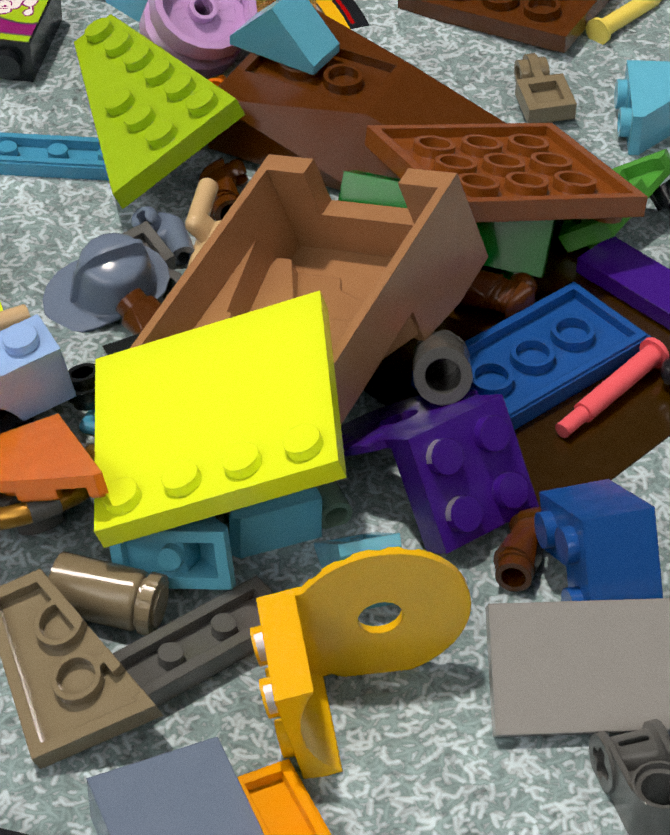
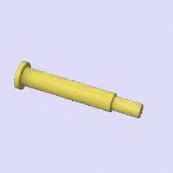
(601, 28)

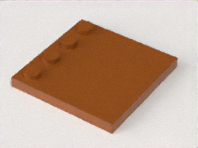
(512, 170)

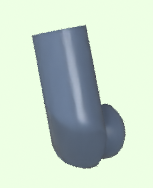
(170, 230)

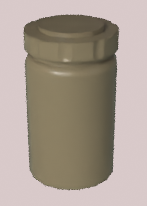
(112, 592)

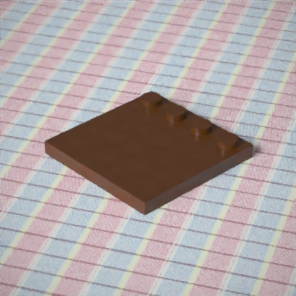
(535, 22)

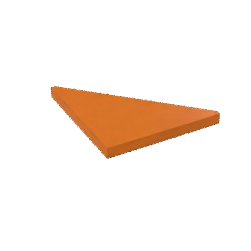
(45, 459)

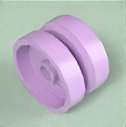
(197, 30)

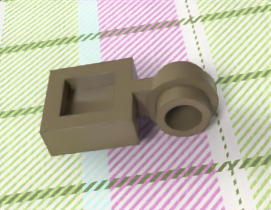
(542, 95)

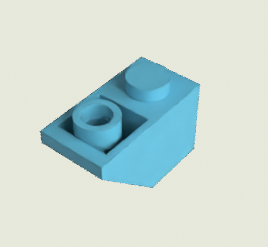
(643, 104)

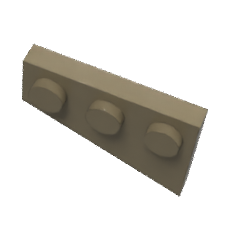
(62, 674)

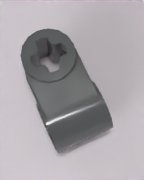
(636, 776)

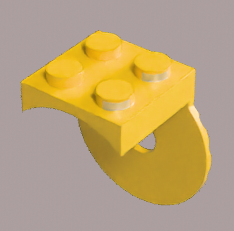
(318, 634)

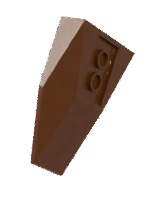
(330, 111)

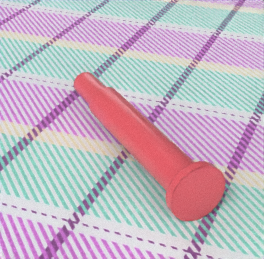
(650, 356)

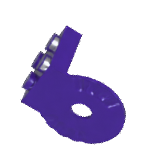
(454, 464)

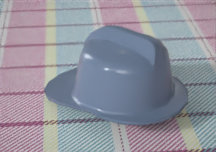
(108, 268)

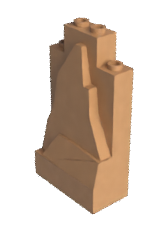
(378, 266)

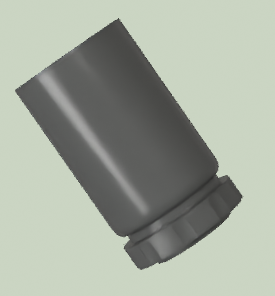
(442, 368)

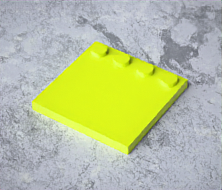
(216, 419)

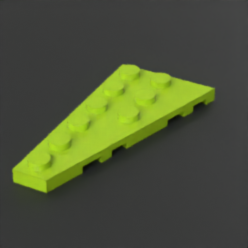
(146, 106)

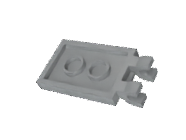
(578, 666)

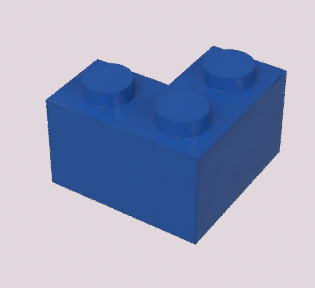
(603, 541)

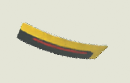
(344, 12)

